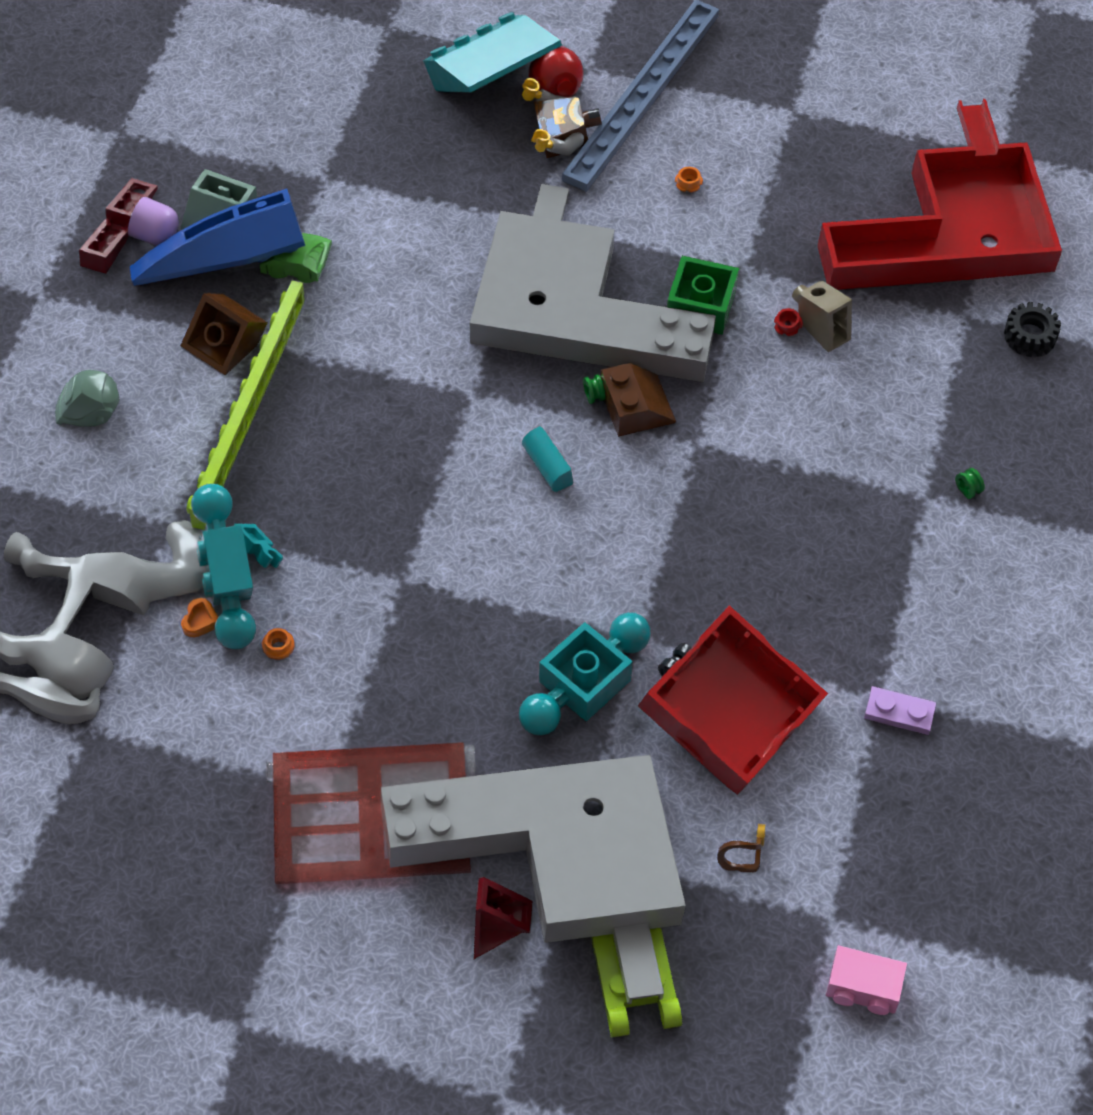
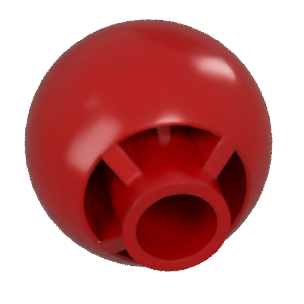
(558, 72)

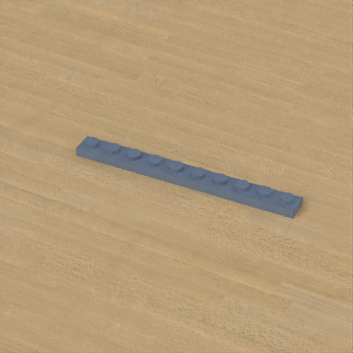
(640, 96)

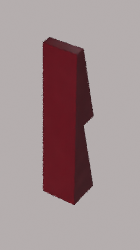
(109, 238)

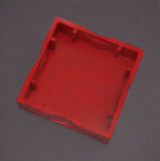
(732, 700)

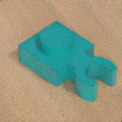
(260, 545)

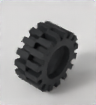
(1034, 316)

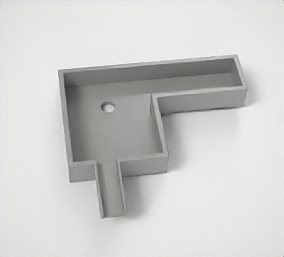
(575, 323)
(585, 870)

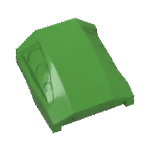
(304, 263)

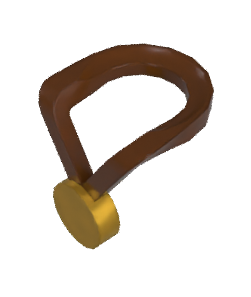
(727, 865)

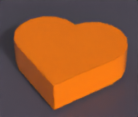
(200, 618)

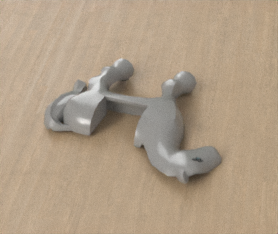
(67, 665)

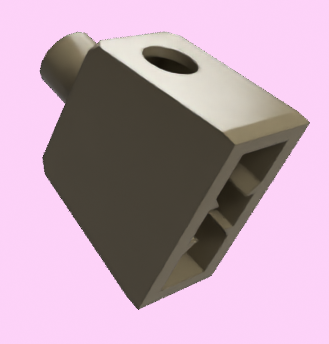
(825, 314)

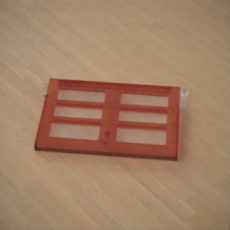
(331, 809)

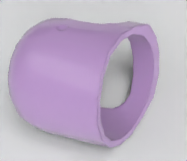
(152, 222)

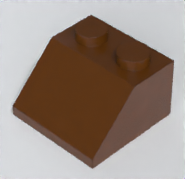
(222, 332)
(635, 399)

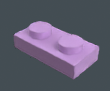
(900, 710)

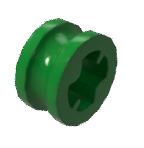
(594, 389)
(970, 483)

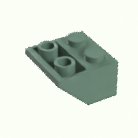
(213, 194)

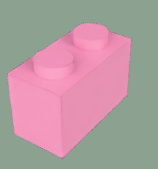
(866, 980)

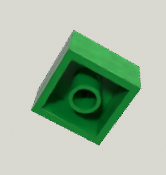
(704, 289)

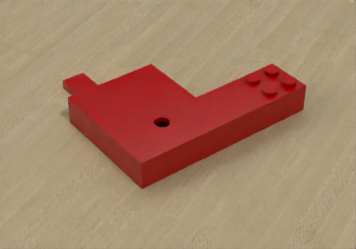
(963, 198)

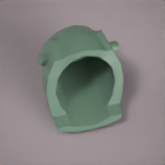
(87, 399)

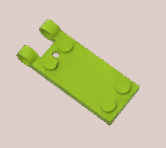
(614, 991)

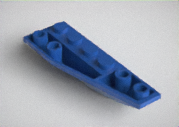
(225, 240)

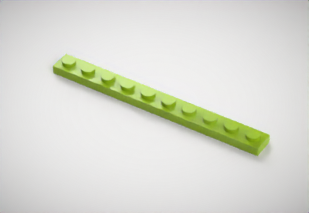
(251, 392)

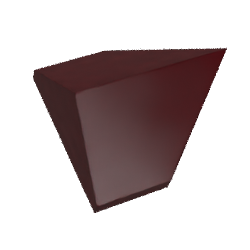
(499, 916)

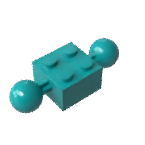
(226, 565)
(584, 672)

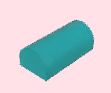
(548, 459)

